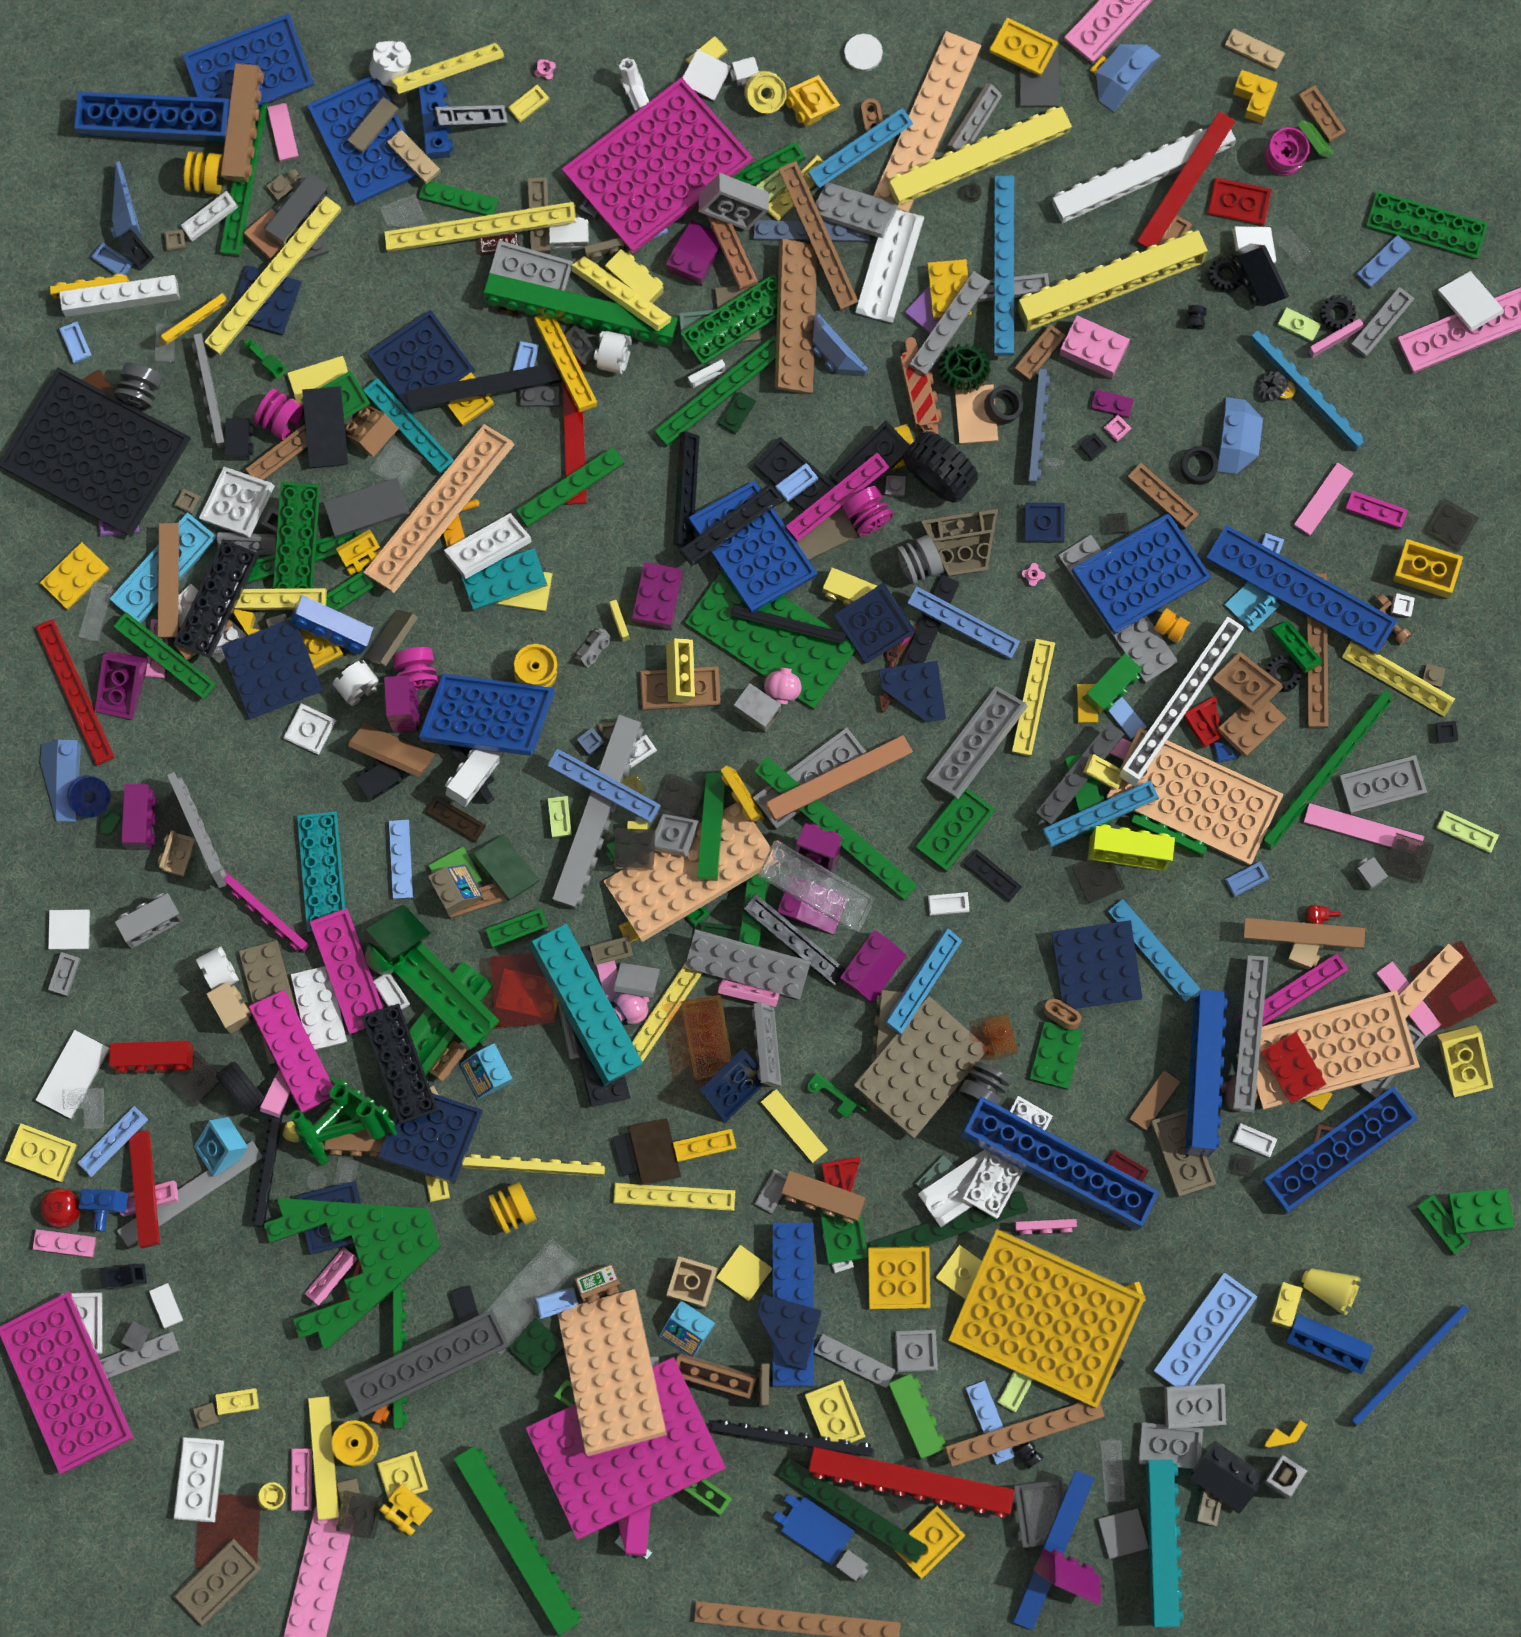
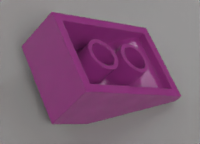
(694, 253)
(120, 684)
(799, 912)

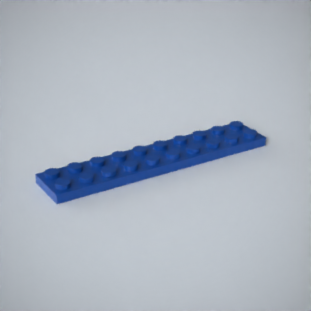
(1301, 589)

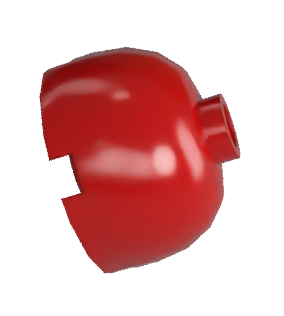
(60, 1208)

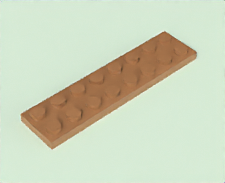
(795, 317)

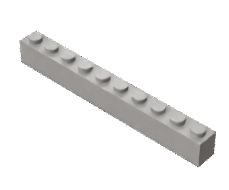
(596, 815)

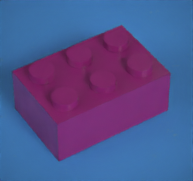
(657, 596)
(138, 817)
(819, 846)

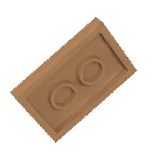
(1247, 683)
(1248, 730)

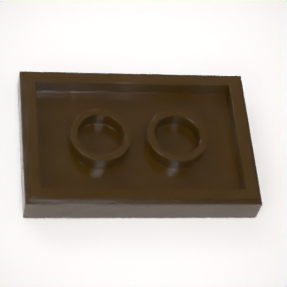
(654, 1151)

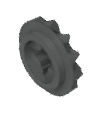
(1272, 393)

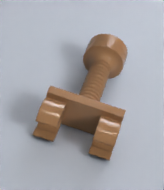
(1401, 635)

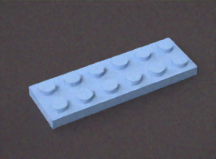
(1205, 1332)

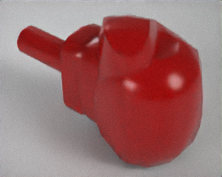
(1318, 914)

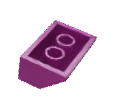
(873, 966)
(1069, 1574)

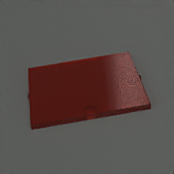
(520, 992)
(1460, 992)
(235, 1519)

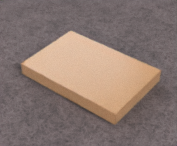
(972, 420)

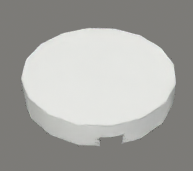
(863, 52)

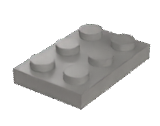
(1195, 1405)
(1162, 1443)

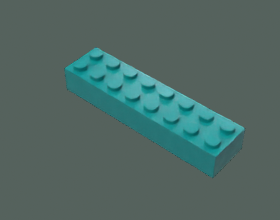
(585, 1004)
(1163, 1543)

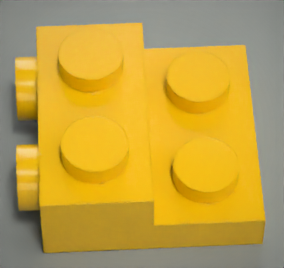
(811, 101)

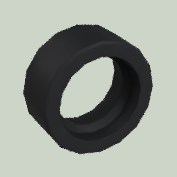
(1012, 395)
(1199, 450)

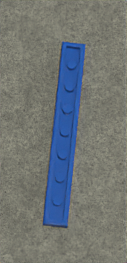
(1409, 1365)
(1057, 1539)

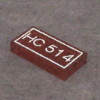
(489, 244)

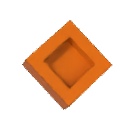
(381, 1415)

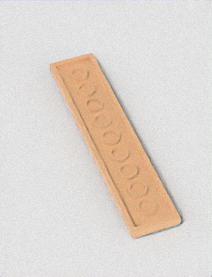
(931, 110)
(438, 508)

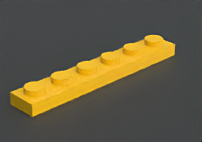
(566, 363)

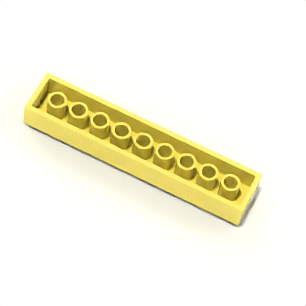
(1112, 280)

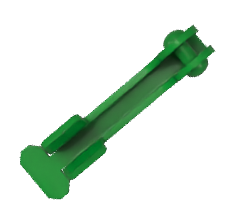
(848, 1105)

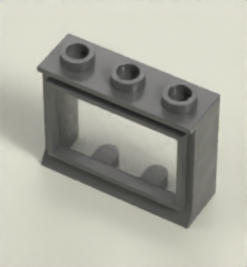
(1037, 1509)

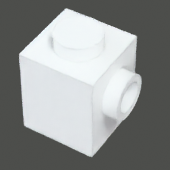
(743, 70)

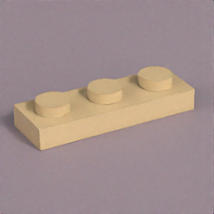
(1254, 49)
(413, 156)

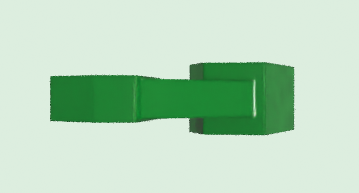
(269, 362)

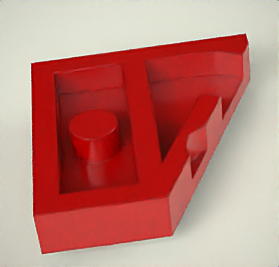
(1204, 722)
(841, 1173)

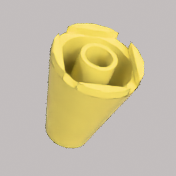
(1331, 1287)

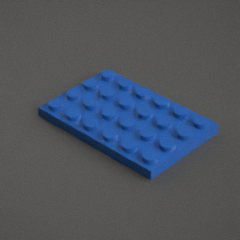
(269, 45)
(338, 118)
(762, 558)
(1141, 574)
(487, 714)

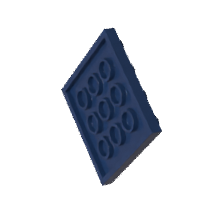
(420, 357)
(272, 668)
(1097, 965)
(435, 1142)

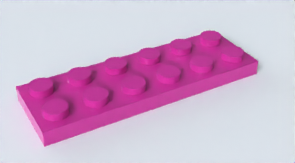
(346, 968)
(292, 1051)

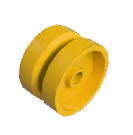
(535, 657)
(367, 1443)

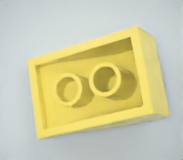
(1465, 1060)

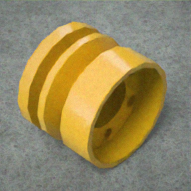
(202, 172)
(512, 1208)

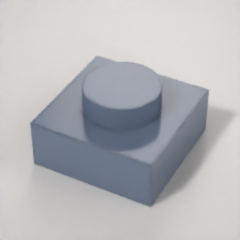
(590, 741)

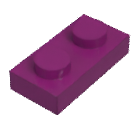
(1112, 403)

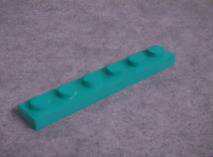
(408, 426)

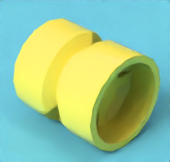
(271, 1496)

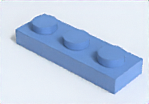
(1384, 261)

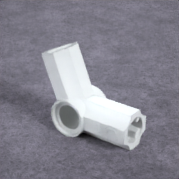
(633, 84)

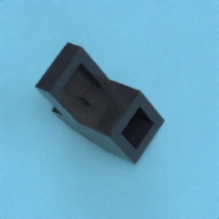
(123, 1276)

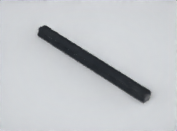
(789, 624)

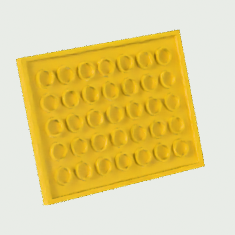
(1047, 1318)

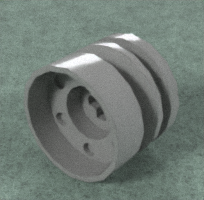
(920, 559)

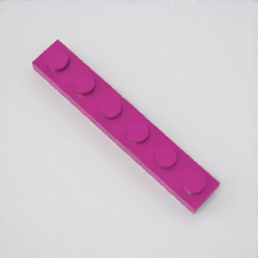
(837, 497)
(267, 916)
(1302, 988)

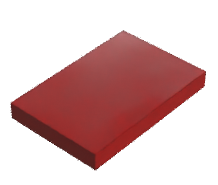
(1239, 201)

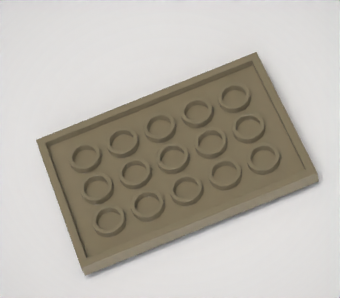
(920, 1067)

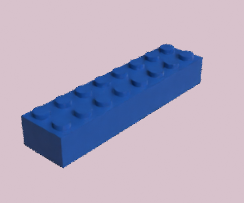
(152, 117)
(1205, 1073)
(1339, 1150)
(794, 1284)

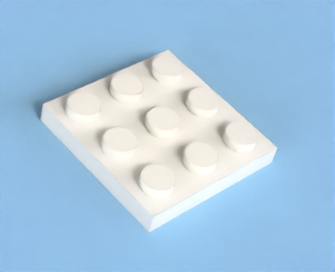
(236, 502)

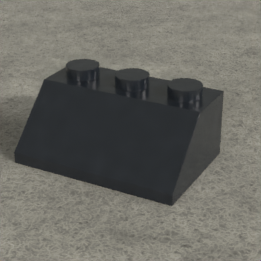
(1259, 275)
(1226, 1477)

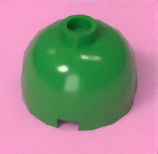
(379, 964)

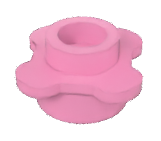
(545, 64)
(1033, 579)

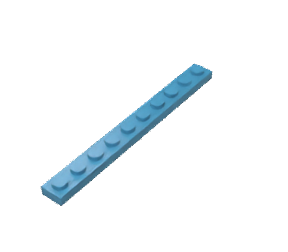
(1004, 267)

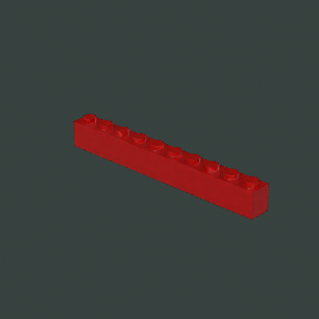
(911, 1481)

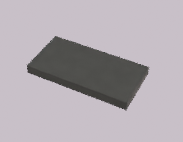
(1043, 90)
(366, 508)

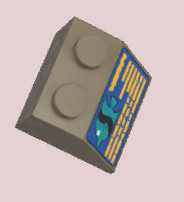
(455, 888)

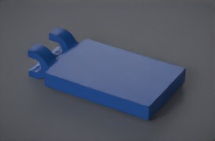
(814, 1529)

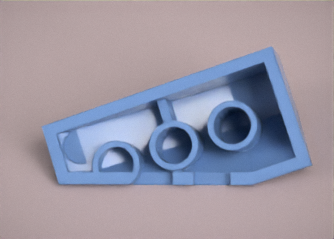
(123, 210)
(60, 767)

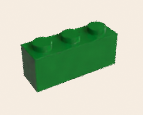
(1113, 684)

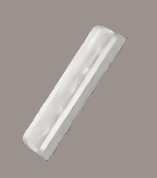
(890, 267)
(995, 1176)
(946, 1194)

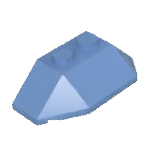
(1123, 73)
(834, 350)
(1239, 436)

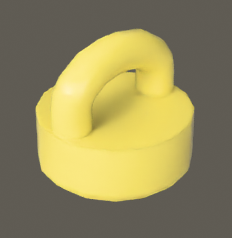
(289, 1132)

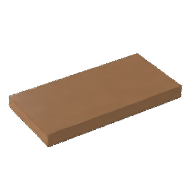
(655, 690)
(391, 750)

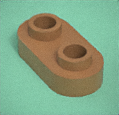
(872, 118)
(1064, 1014)

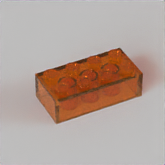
(706, 1036)

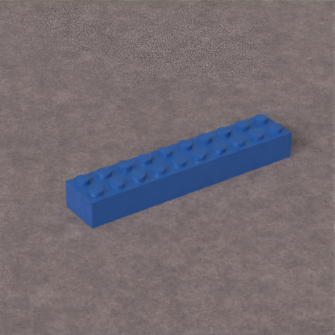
(1059, 1163)

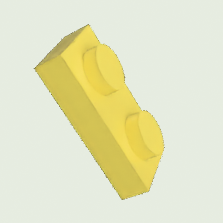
(237, 1401)

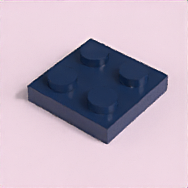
(1044, 522)

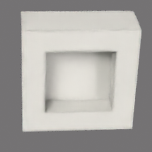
(1402, 605)

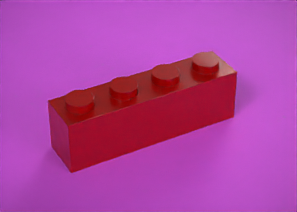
(151, 1056)

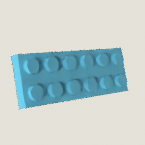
(140, 591)

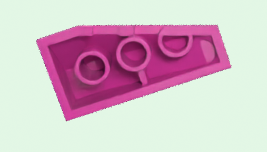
(635, 1532)

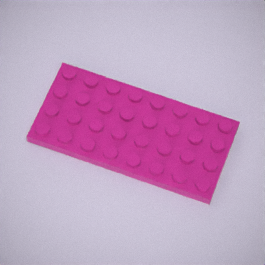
(65, 1383)

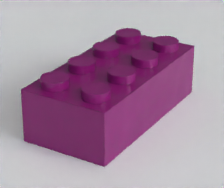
(401, 704)

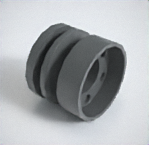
(138, 385)
(986, 1083)

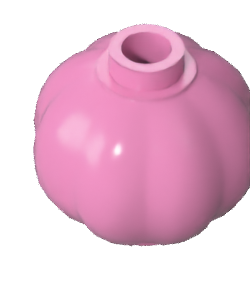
(782, 685)
(630, 1007)

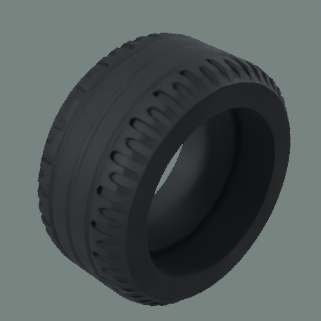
(240, 1087)

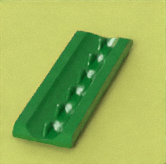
(1427, 225)
(734, 321)
(296, 535)
(446, 995)
(430, 1033)

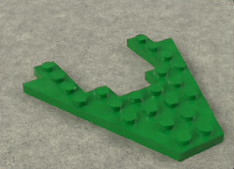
(388, 1243)

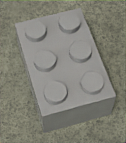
(733, 201)
(149, 920)

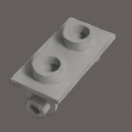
(588, 654)

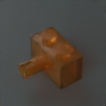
(1000, 1036)

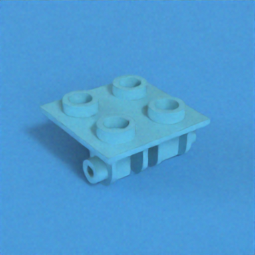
(1252, 605)

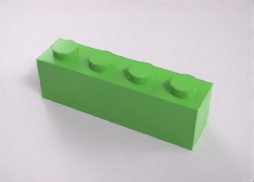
(916, 1416)

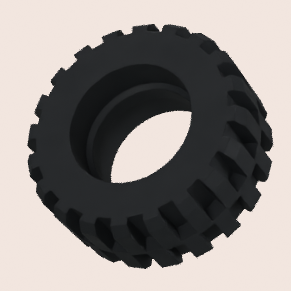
(940, 466)

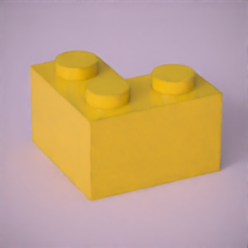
(1258, 91)

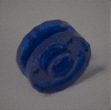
(80, 787)

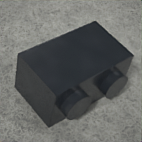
(238, 439)
(378, 780)

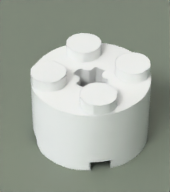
(389, 61)
(613, 352)
(356, 682)
(217, 968)

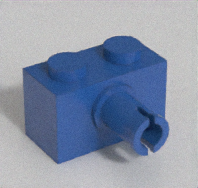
(102, 1203)

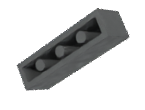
(296, 210)

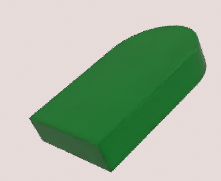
(109, 823)

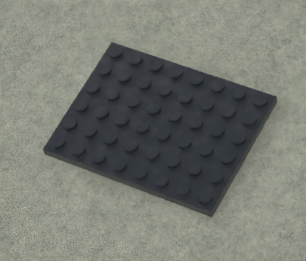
(94, 452)

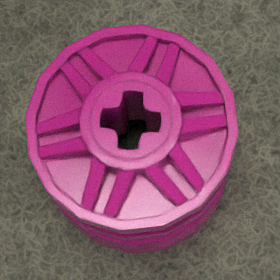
(1291, 142)
(277, 412)
(867, 511)
(416, 664)

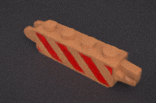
(919, 392)

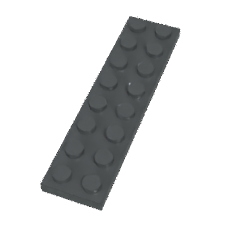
(426, 1363)

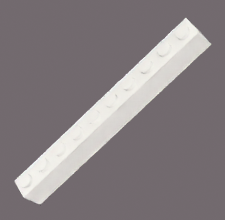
(1130, 177)
(1181, 701)

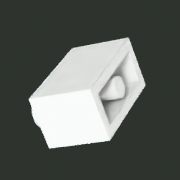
(570, 235)

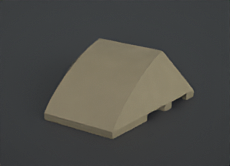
(963, 540)

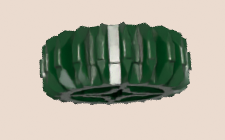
(966, 361)

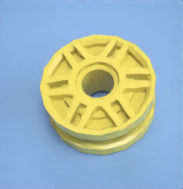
(757, 83)

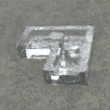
(91, 1102)

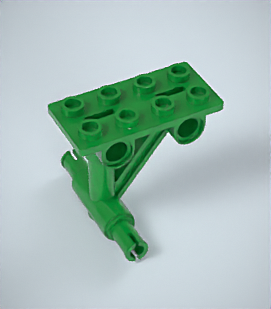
(350, 1105)

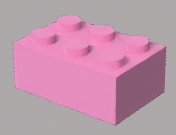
(1094, 347)

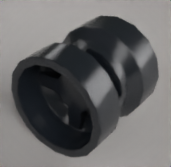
(1196, 317)
(1025, 1453)

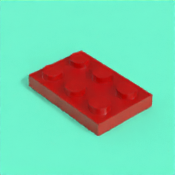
(1293, 1068)

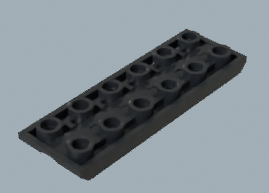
(216, 598)
(399, 1063)

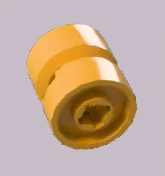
(1171, 625)

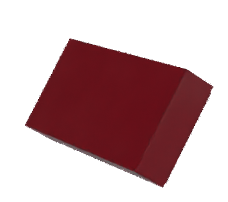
(1127, 1165)

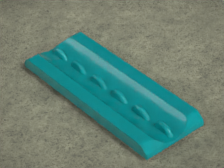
(321, 865)

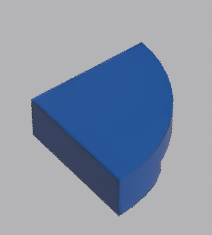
(1224, 752)

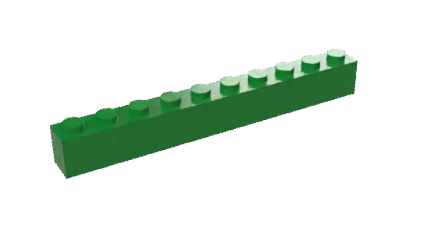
(573, 309)
(517, 1541)

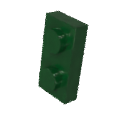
(737, 412)

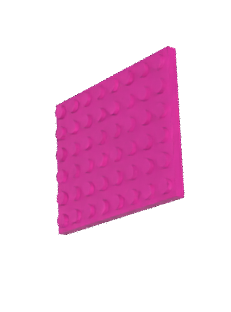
(656, 164)
(630, 1478)

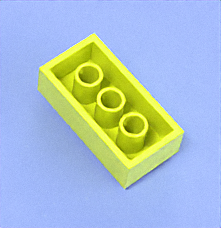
(1131, 848)

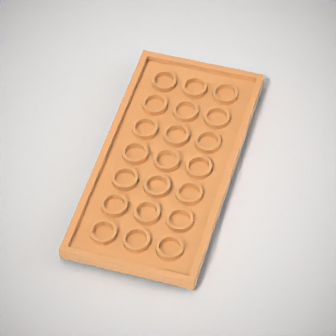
(1205, 800)
(672, 890)
(1347, 1045)
(611, 1373)

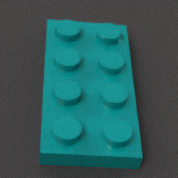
(505, 580)

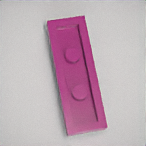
(1376, 510)

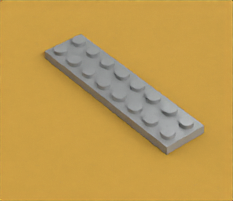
(1138, 640)

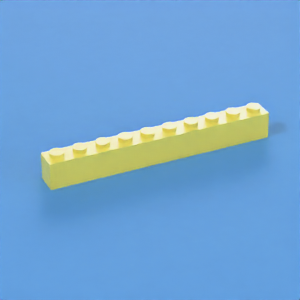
(979, 155)

